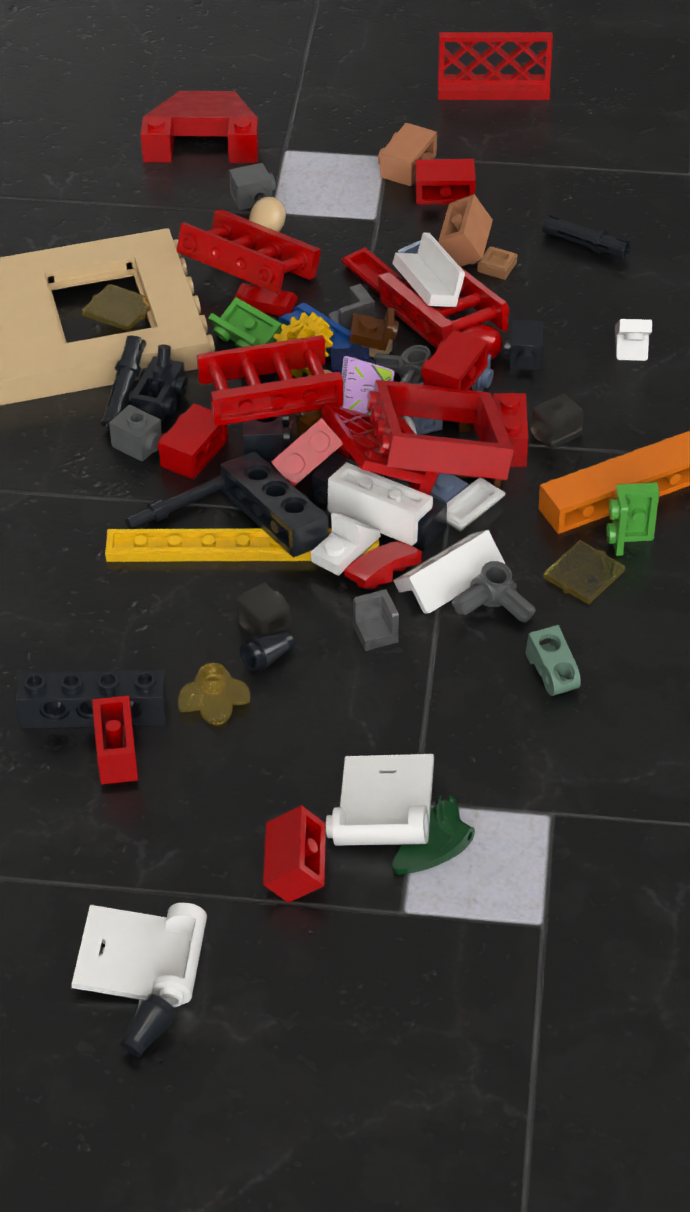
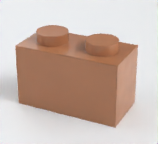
(405, 147)
(465, 230)

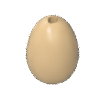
(268, 213)

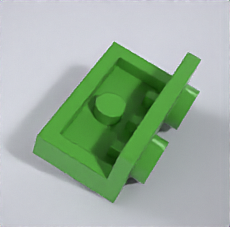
(245, 325)
(632, 514)

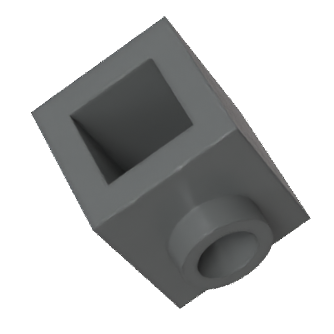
(250, 184)
(135, 432)

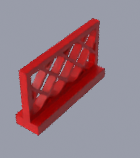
(494, 84)
(358, 437)

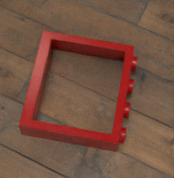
(482, 458)

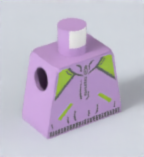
(360, 379)

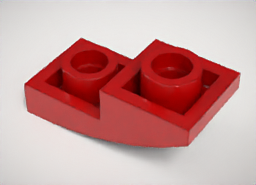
(378, 564)

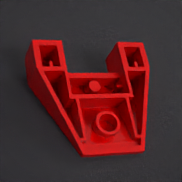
(201, 115)

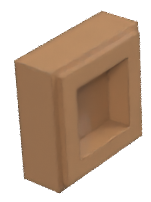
(497, 263)

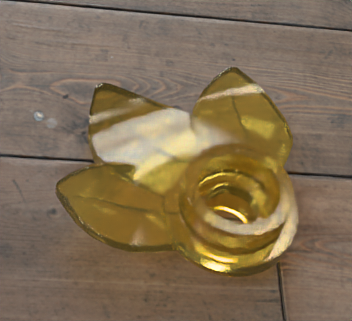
(213, 694)

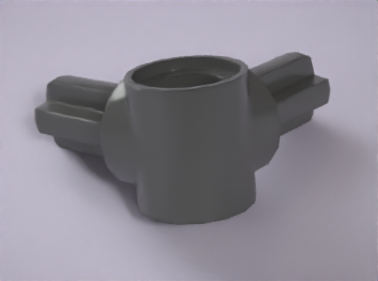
(408, 364)
(493, 589)

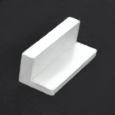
(431, 273)
(378, 502)
(449, 571)

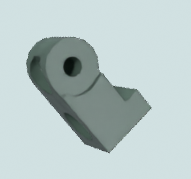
(553, 660)

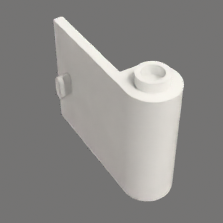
(383, 801)
(141, 953)

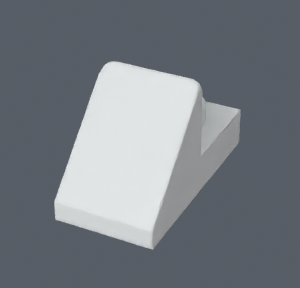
(632, 339)
(344, 544)

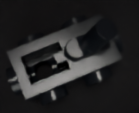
(160, 385)

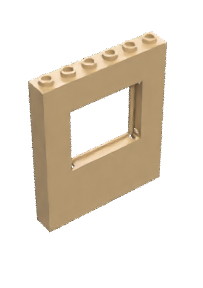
(32, 342)

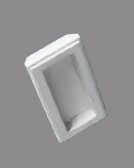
(472, 503)

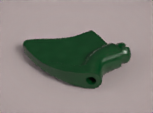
(446, 840)

